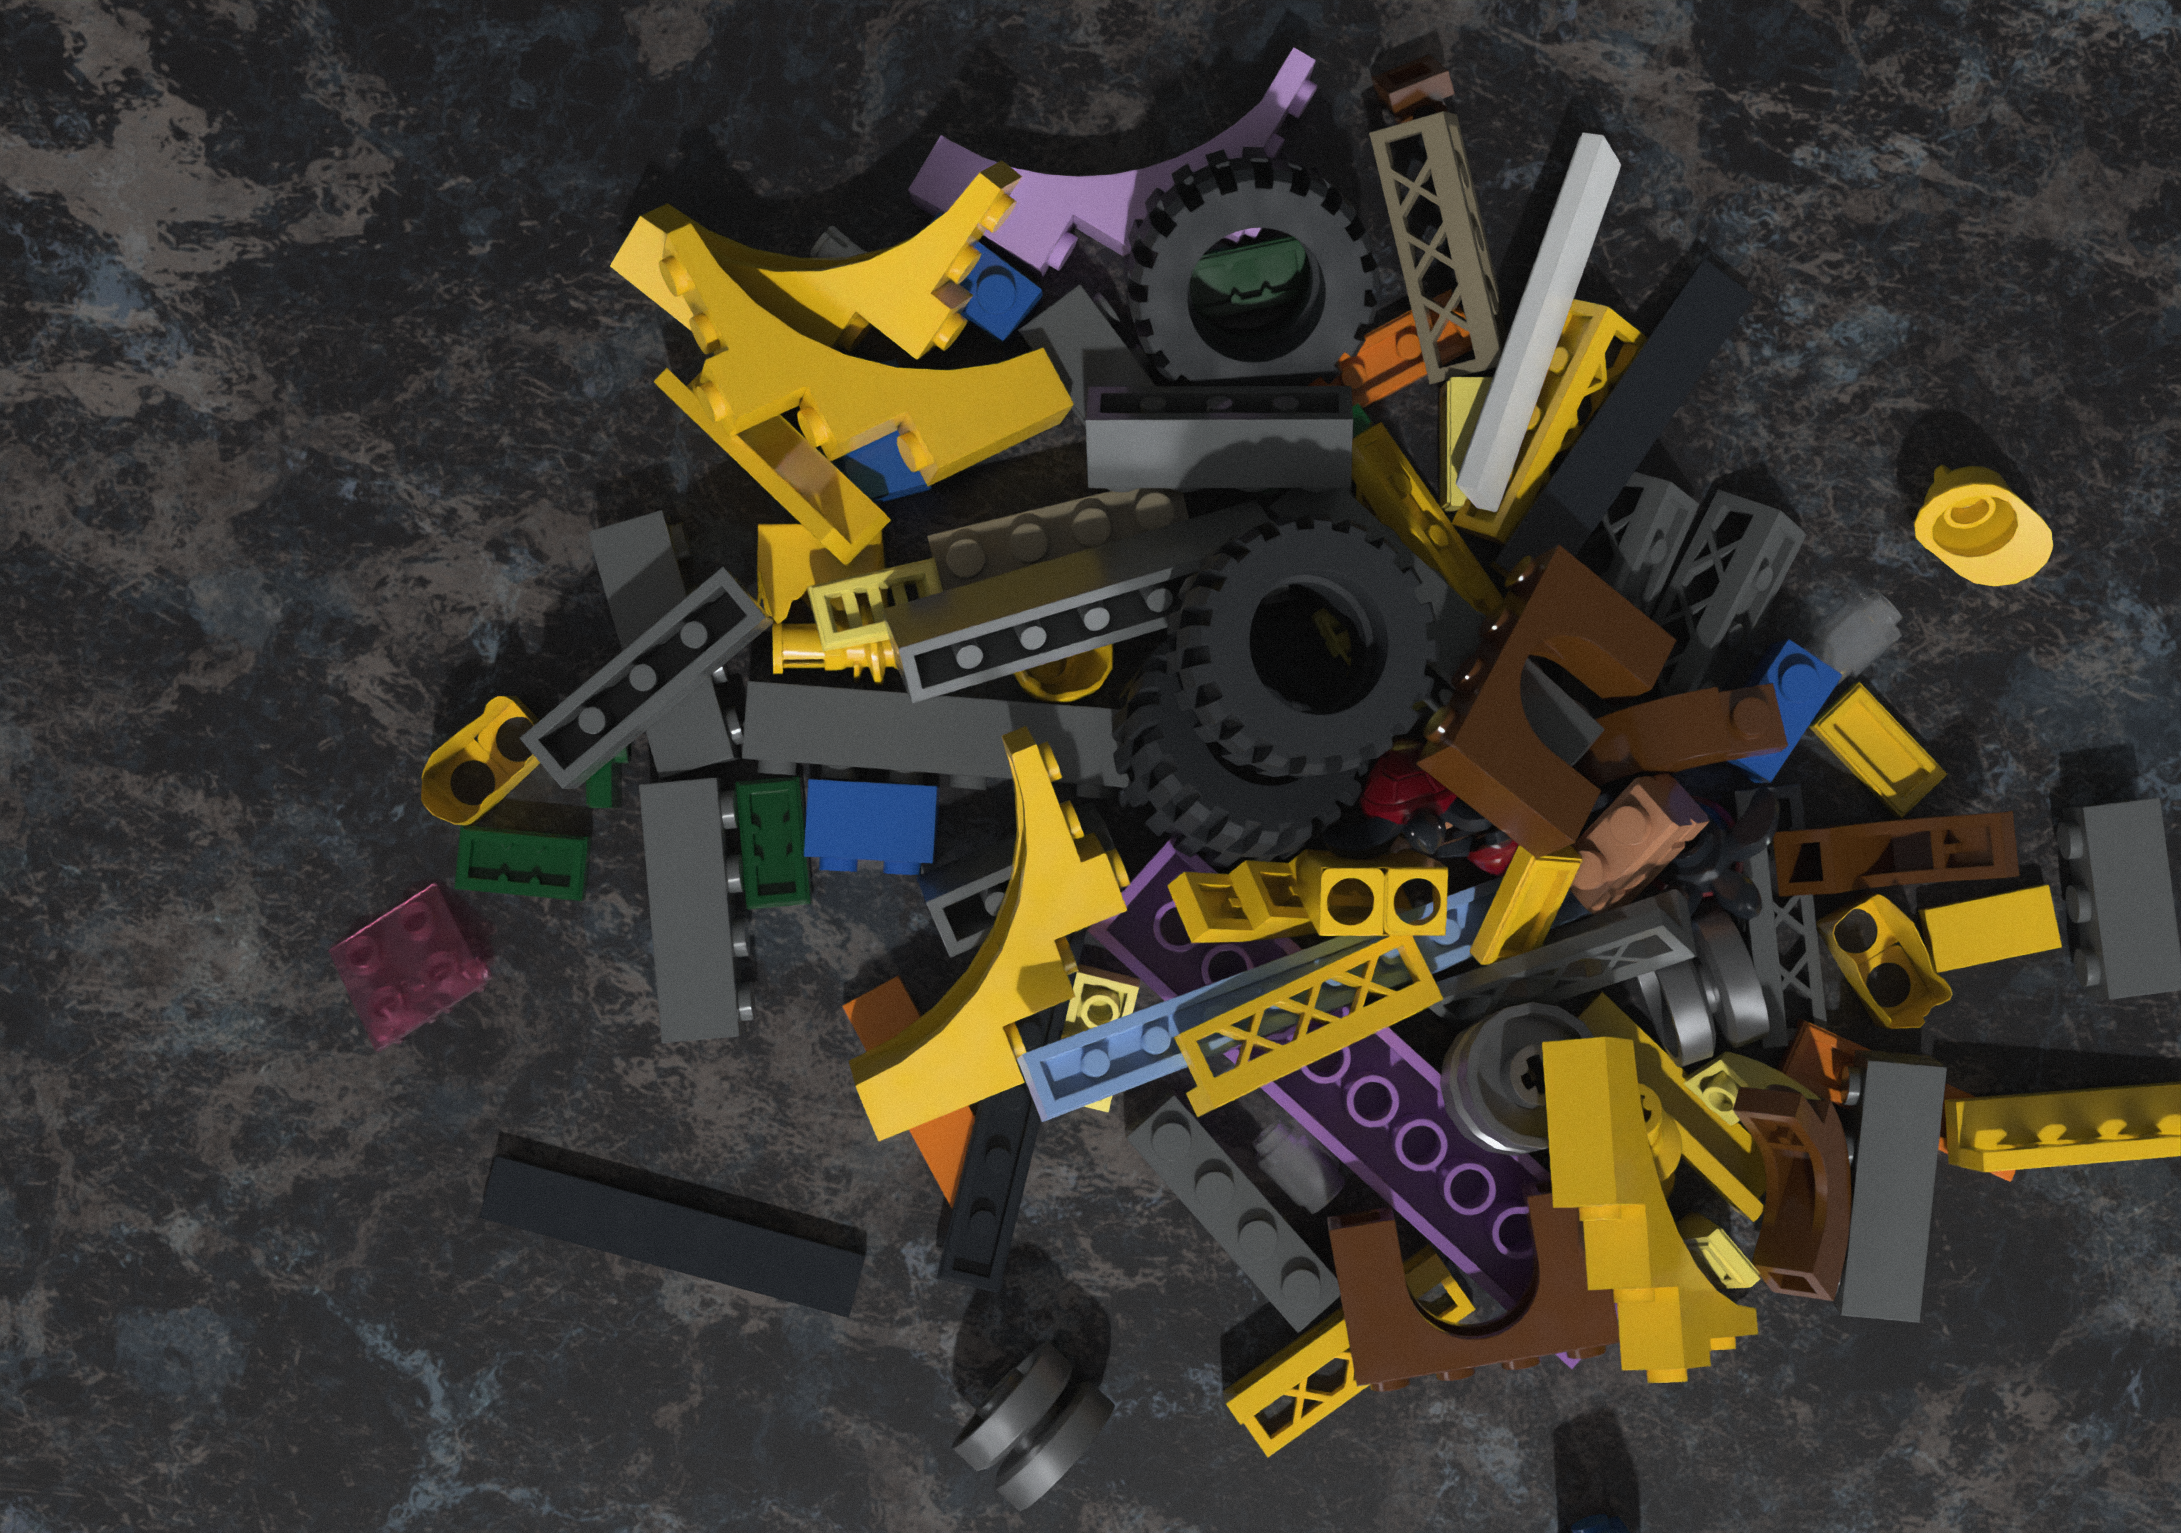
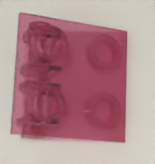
(408, 968)

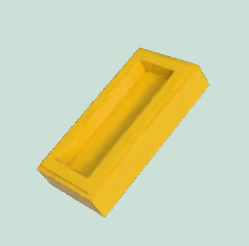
(1877, 750)
(1525, 904)
(1990, 928)

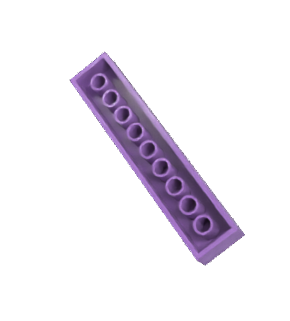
(1366, 1103)

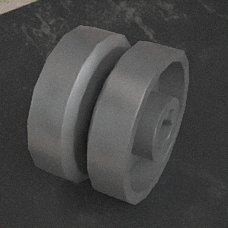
(1707, 993)
(1485, 1070)
(1036, 1429)

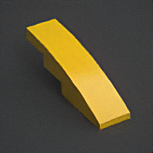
(1263, 901)

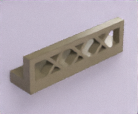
(1465, 238)

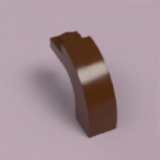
(1683, 734)
(1895, 853)
(1806, 1190)

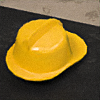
(1982, 527)

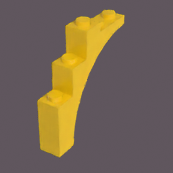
(901, 290)
(846, 401)
(970, 1037)
(1632, 1245)

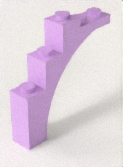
(1102, 205)

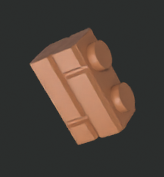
(1634, 842)

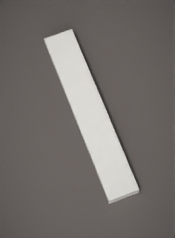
(1538, 322)

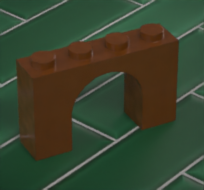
(1482, 738)
(1400, 1339)

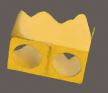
(794, 559)
(462, 747)
(1383, 921)
(1892, 927)

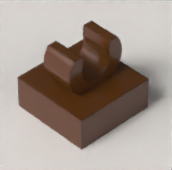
(1412, 87)

